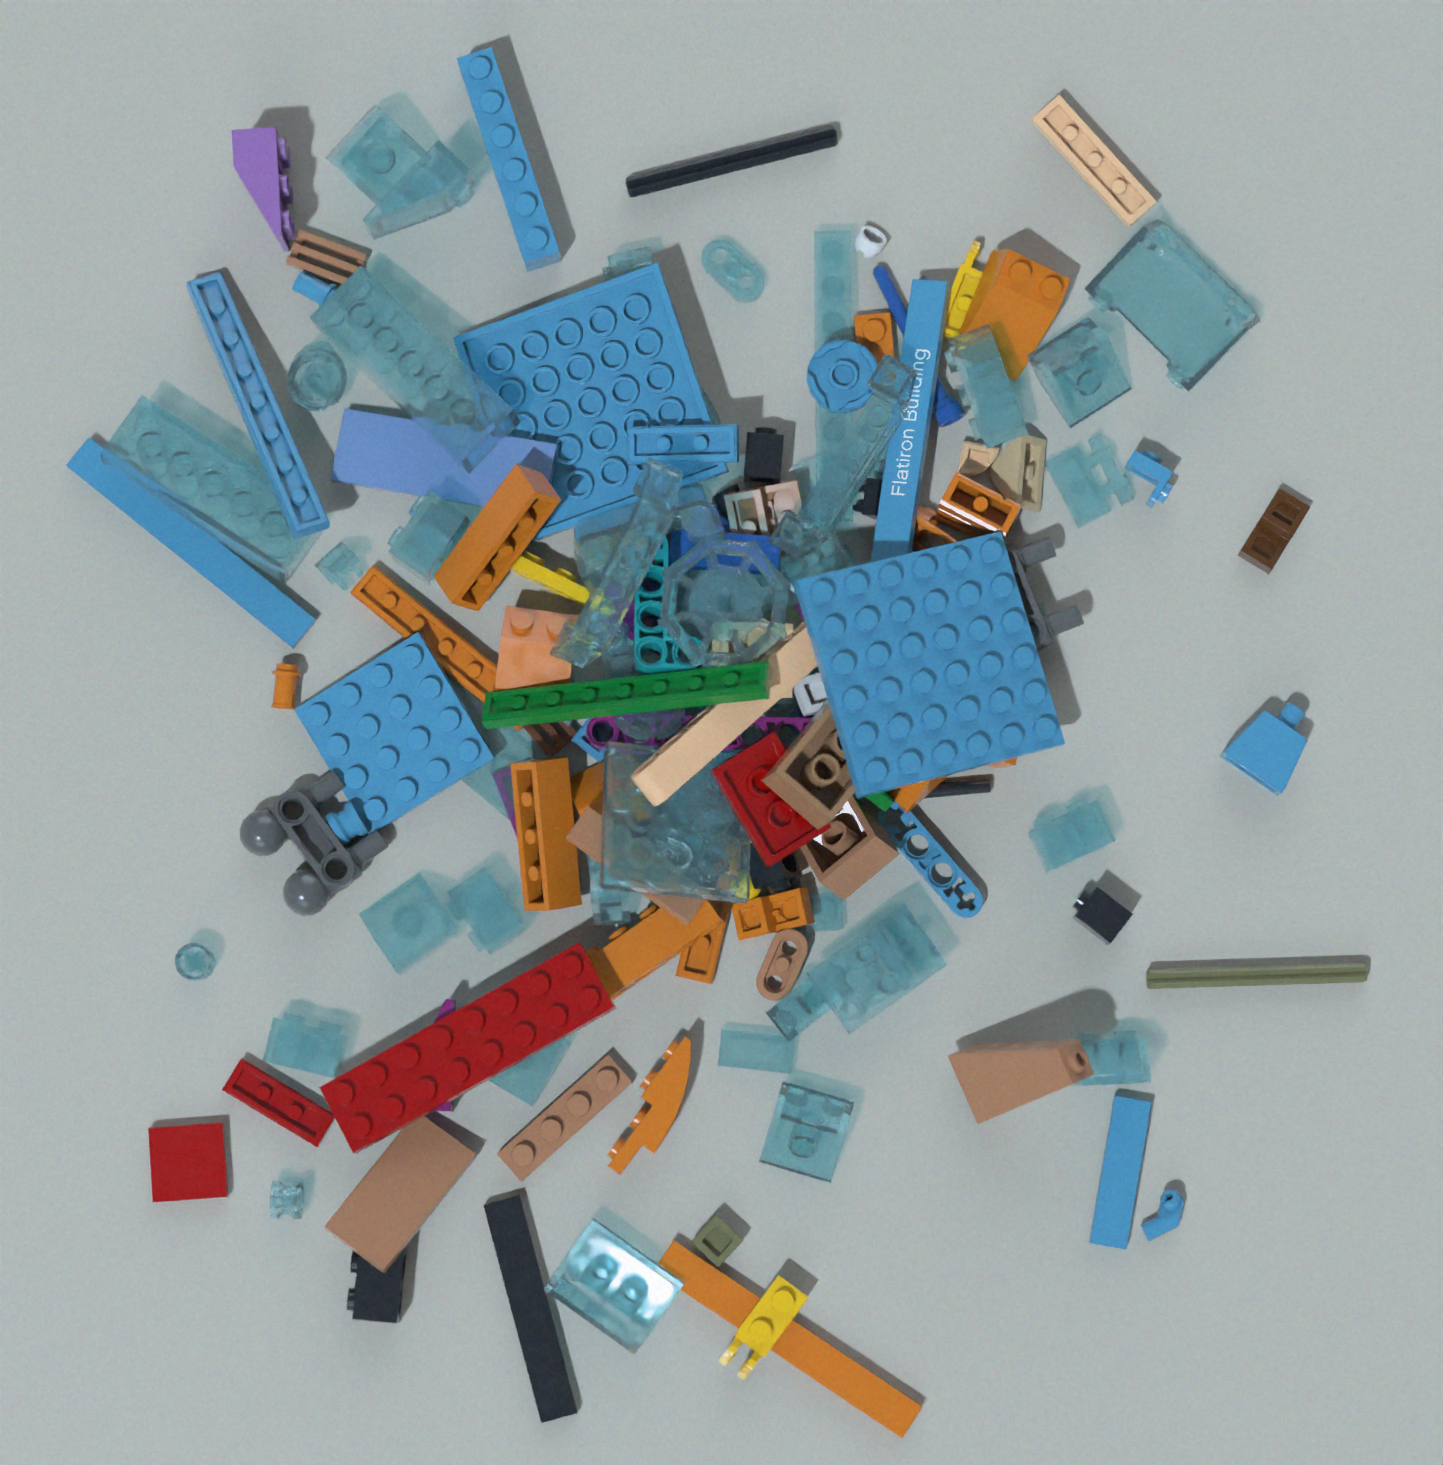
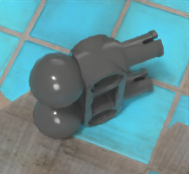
(1053, 623)
(309, 889)

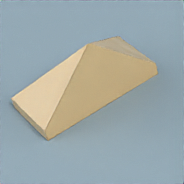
(1020, 471)

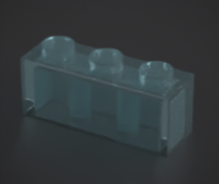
(985, 387)

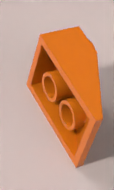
(1017, 303)

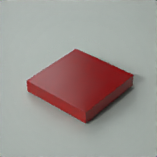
(188, 1162)

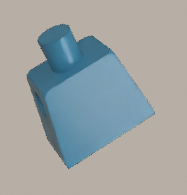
(1269, 748)

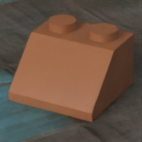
(850, 850)

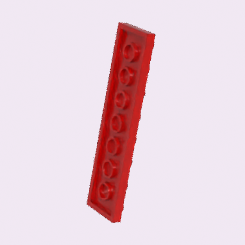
(467, 1048)

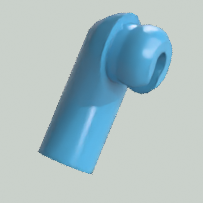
(1168, 1215)

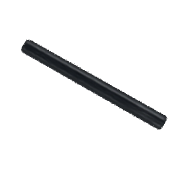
(731, 161)

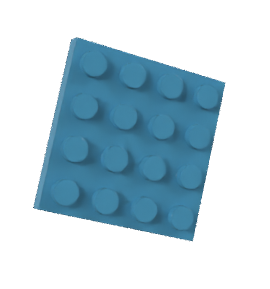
(395, 733)

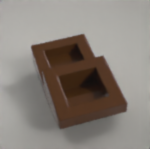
(1274, 531)

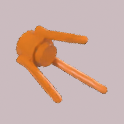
(927, 526)

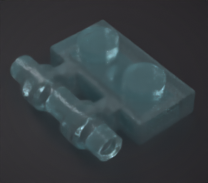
(1078, 485)

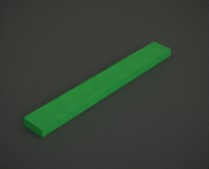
(627, 695)

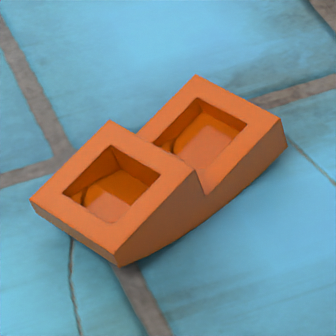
(772, 913)

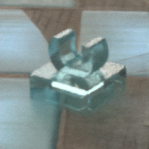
(337, 564)

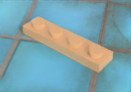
(1093, 161)

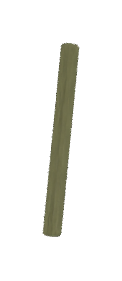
(1256, 975)

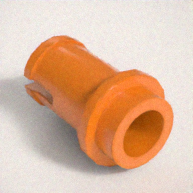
(285, 686)

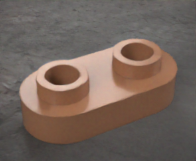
(782, 965)

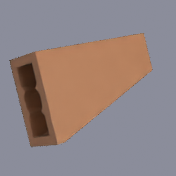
(1016, 1073)

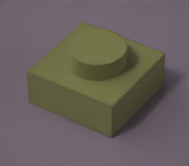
(717, 1240)

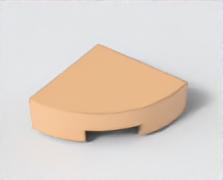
(975, 458)

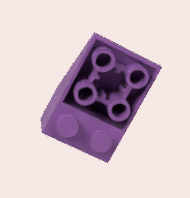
(261, 163)

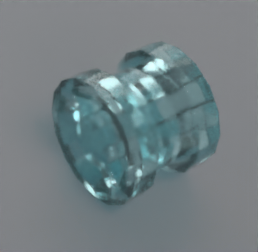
(203, 961)
(286, 1200)

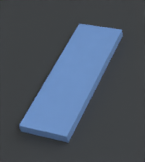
(404, 459)

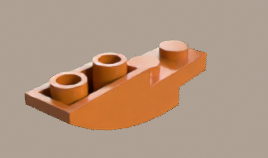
(665, 1094)

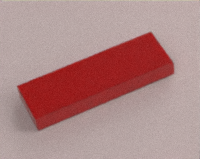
(279, 1102)

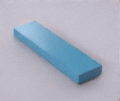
(1120, 1172)

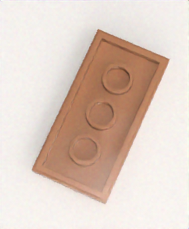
(400, 1192)

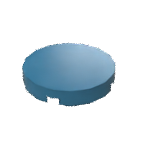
(840, 376)

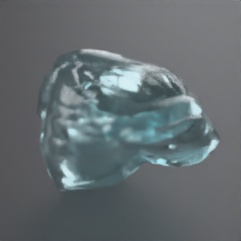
(313, 386)

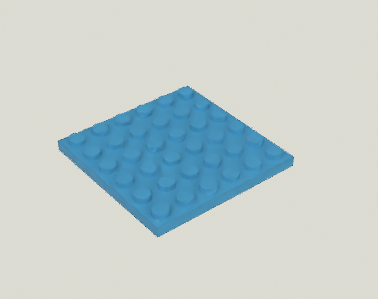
(585, 375)
(928, 664)

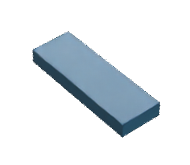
(683, 444)

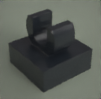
(871, 498)

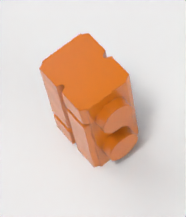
(977, 507)

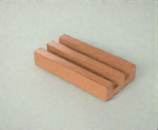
(298, 247)

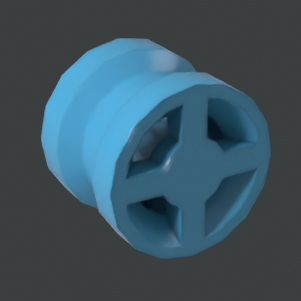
(346, 824)

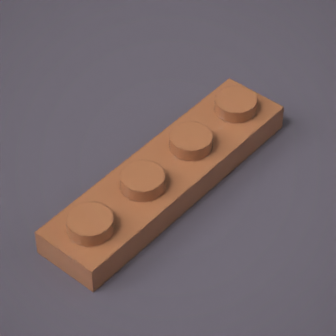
(564, 1118)

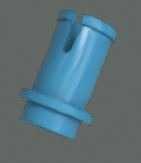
(313, 288)

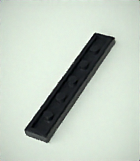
(530, 1309)

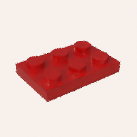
(764, 815)

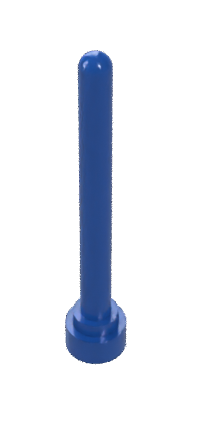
(946, 408)

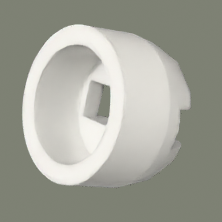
(869, 241)

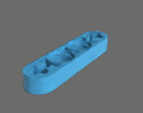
(933, 856)

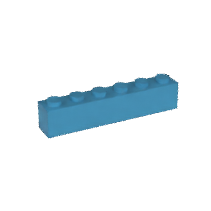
(509, 159)

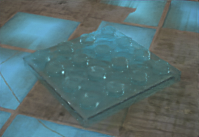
(659, 845)

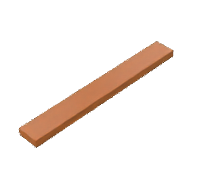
(795, 1344)

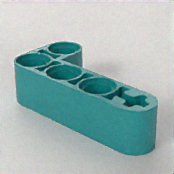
(655, 638)

